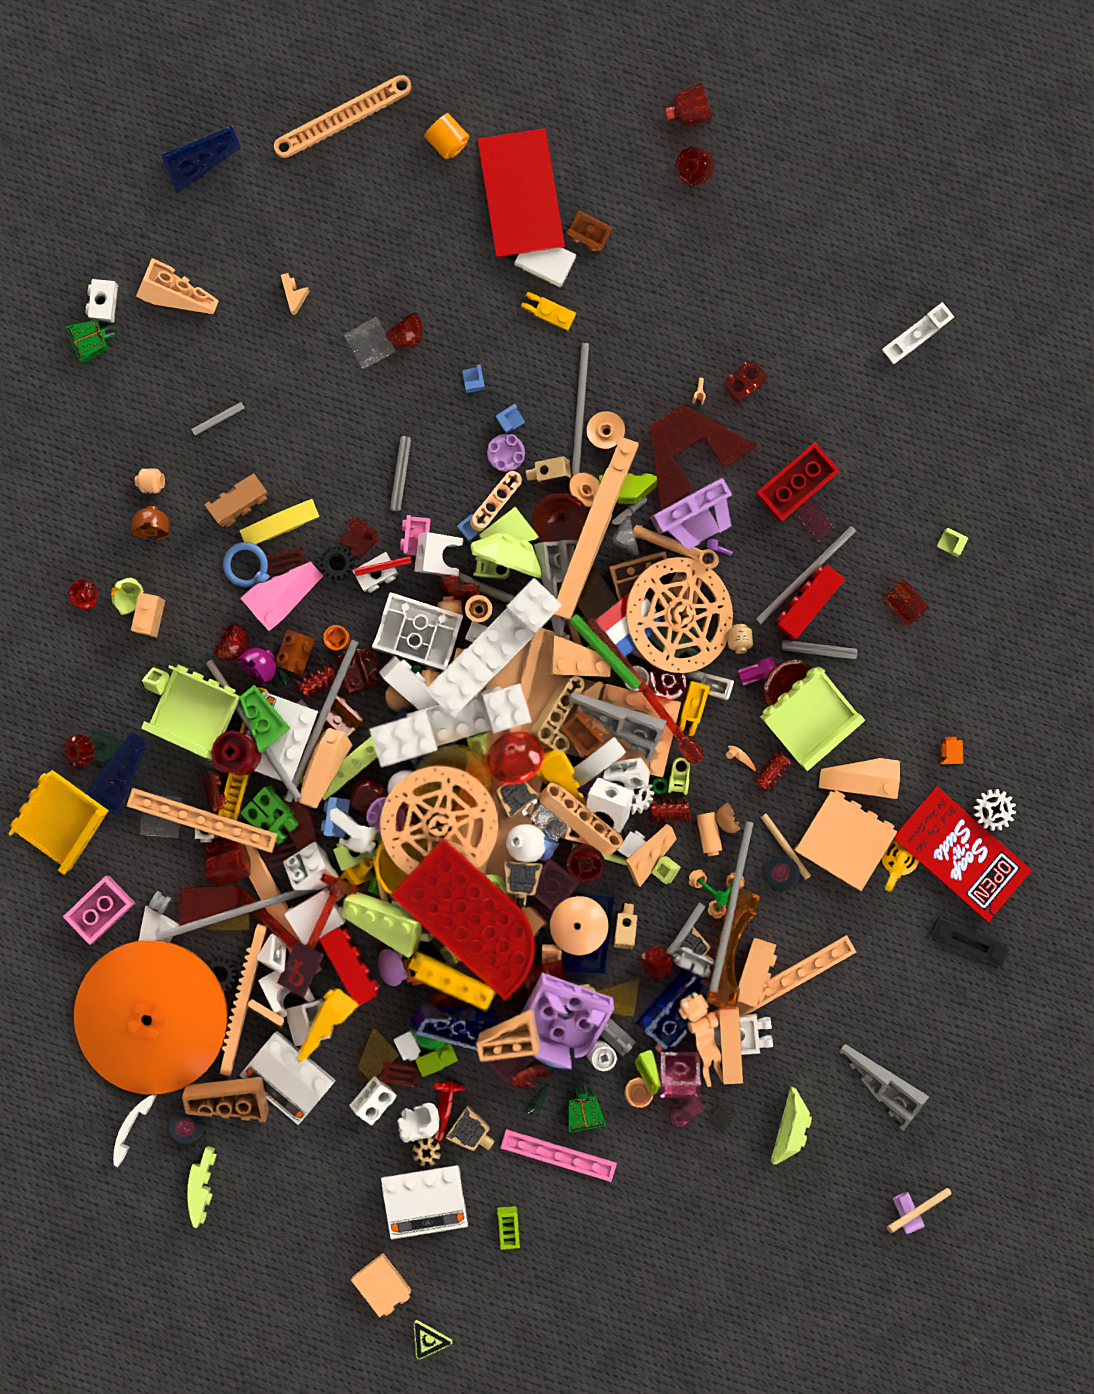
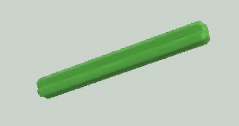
(605, 652)

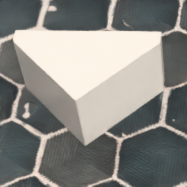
(719, 686)
(273, 954)

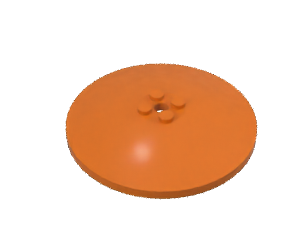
(184, 1008)

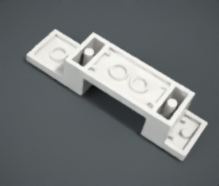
(494, 648)
(434, 726)

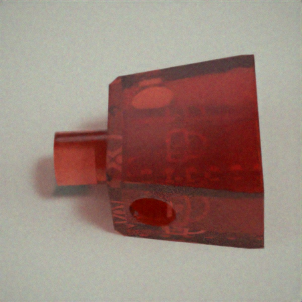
(690, 106)

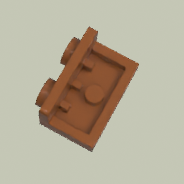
(589, 231)
(294, 652)
(342, 717)
(582, 733)

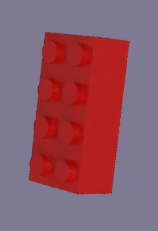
(797, 482)
(809, 603)
(349, 965)

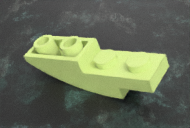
(199, 1194)

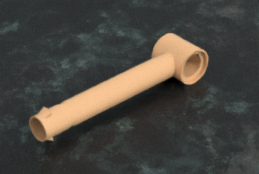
(676, 546)

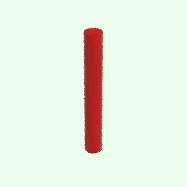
(382, 566)

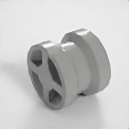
(159, 902)

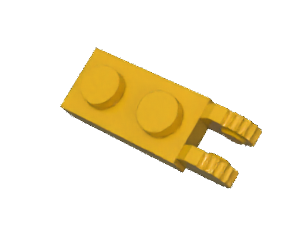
(550, 311)
(693, 706)

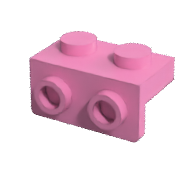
(413, 527)

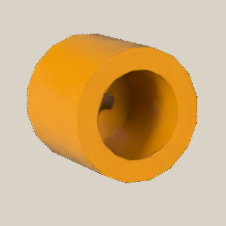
(447, 136)

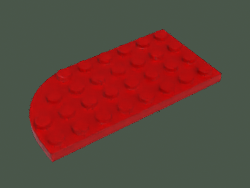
(470, 917)

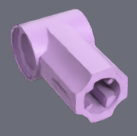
(905, 1205)

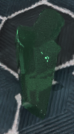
(283, 674)
(537, 1101)

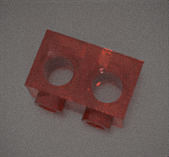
(748, 385)

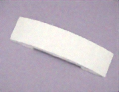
(918, 333)
(598, 761)
(121, 1149)

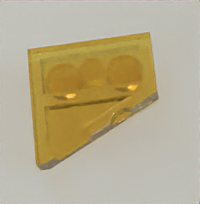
(623, 997)
(375, 1053)

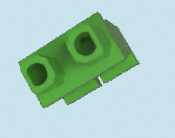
(270, 813)

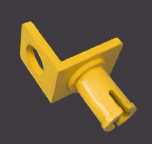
(359, 873)

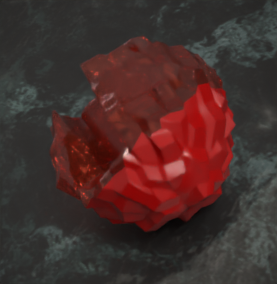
(82, 594)

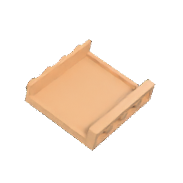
(846, 840)

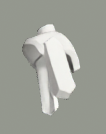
(361, 836)

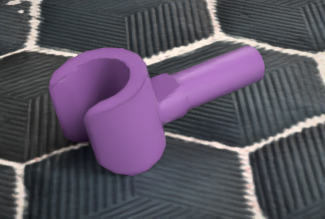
(712, 544)

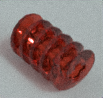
(317, 680)
(772, 771)
(670, 810)

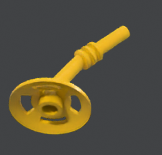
(899, 867)

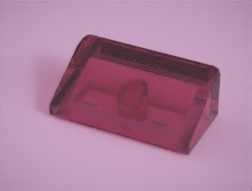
(814, 519)

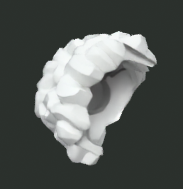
(419, 1123)

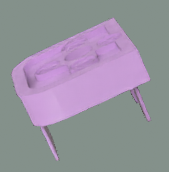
(691, 519)
(573, 1030)

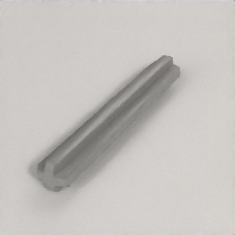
(400, 473)
(819, 649)

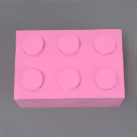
(99, 910)

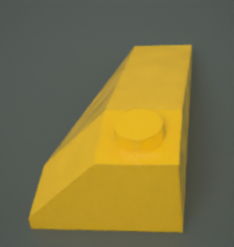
(558, 770)
(332, 1011)

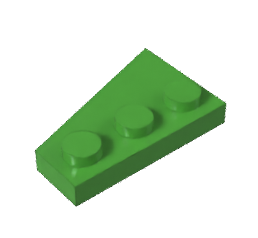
(263, 718)

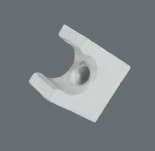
(430, 552)
(612, 800)
(276, 993)

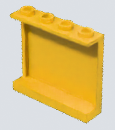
(58, 819)
(451, 979)

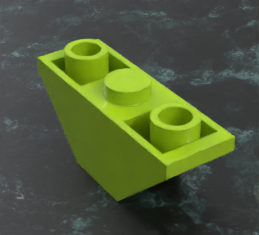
(635, 488)

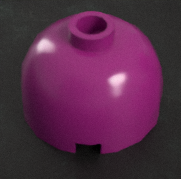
(259, 664)

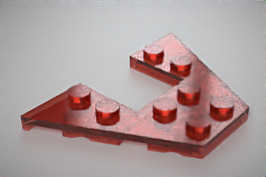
(675, 434)

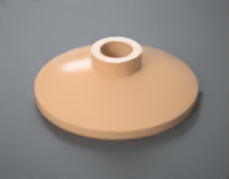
(603, 421)
(584, 488)

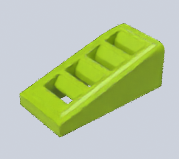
(647, 1068)
(507, 1213)

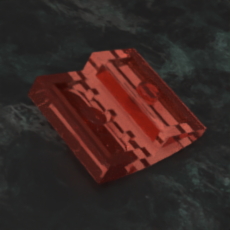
(525, 1078)

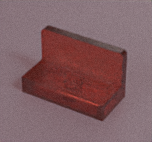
(905, 602)

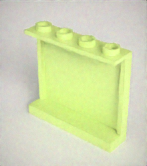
(192, 711)
(811, 718)

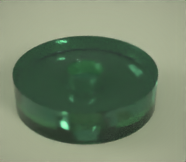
(111, 742)

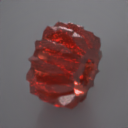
(79, 750)
(656, 962)

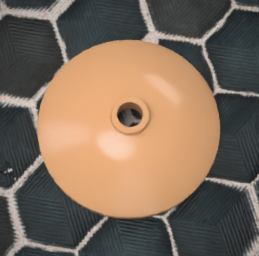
(592, 920)

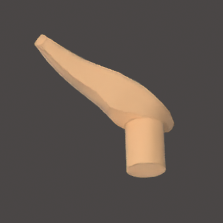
(740, 755)

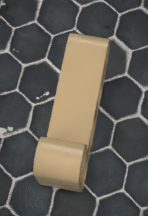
(561, 711)

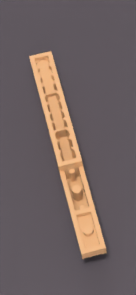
(595, 526)

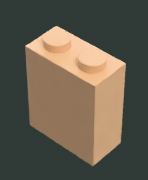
(148, 615)
(381, 1285)

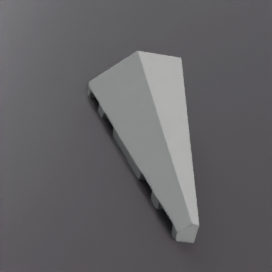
(554, 562)
(635, 727)
(897, 1094)

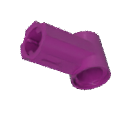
(756, 672)

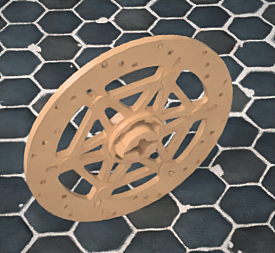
(672, 615)
(456, 778)

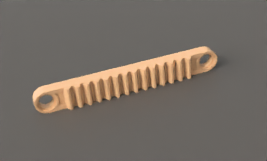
(342, 116)
(243, 1000)

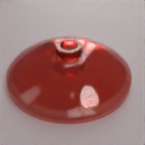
(554, 528)
(788, 671)
(516, 765)

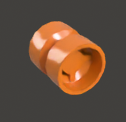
(336, 638)

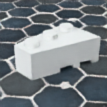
(407, 683)

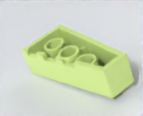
(384, 921)

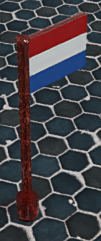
(613, 631)

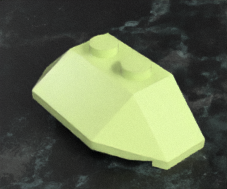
(508, 552)
(792, 1128)

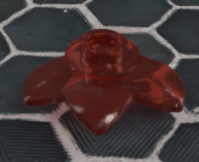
(356, 537)

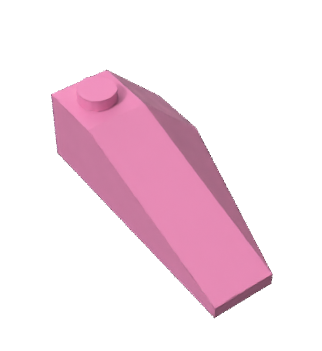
(278, 596)

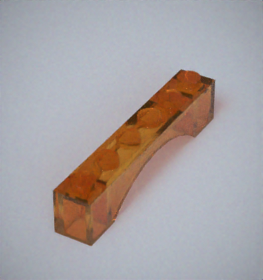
(728, 989)

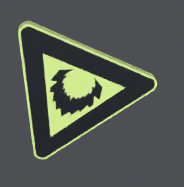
(428, 1340)

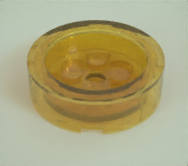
(461, 758)

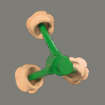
(717, 907)

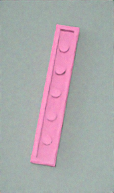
(558, 1155)

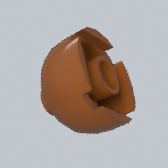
(150, 522)

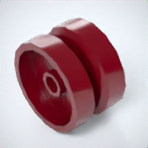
(236, 753)

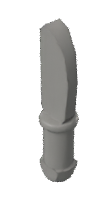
(628, 512)

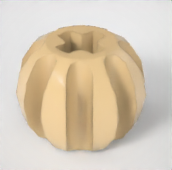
(426, 1158)

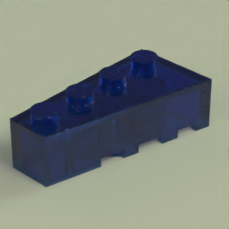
(198, 157)
(116, 778)
(453, 1024)

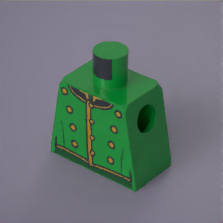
(89, 339)
(584, 1111)

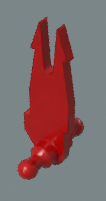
(444, 1107)

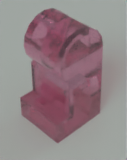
(687, 1112)

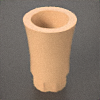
(474, 602)

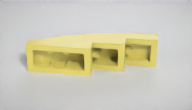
(280, 523)

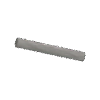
(218, 418)
(686, 929)

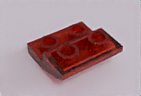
(451, 586)
(362, 670)
(215, 798)

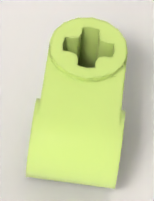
(489, 569)
(680, 778)

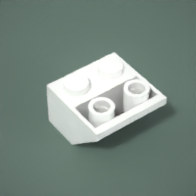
(307, 868)
(301, 1018)

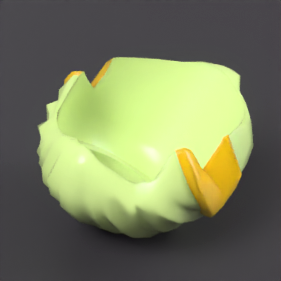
(126, 595)

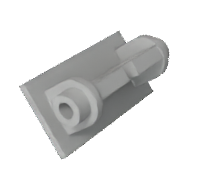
(700, 962)
(617, 1037)

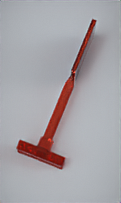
(304, 958)

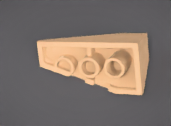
(165, 288)
(323, 765)
(870, 777)

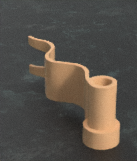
(706, 1044)

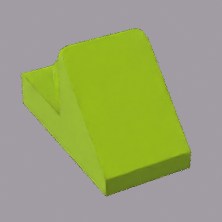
(436, 1060)

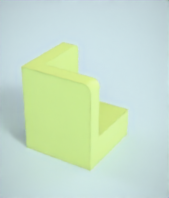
(952, 542)

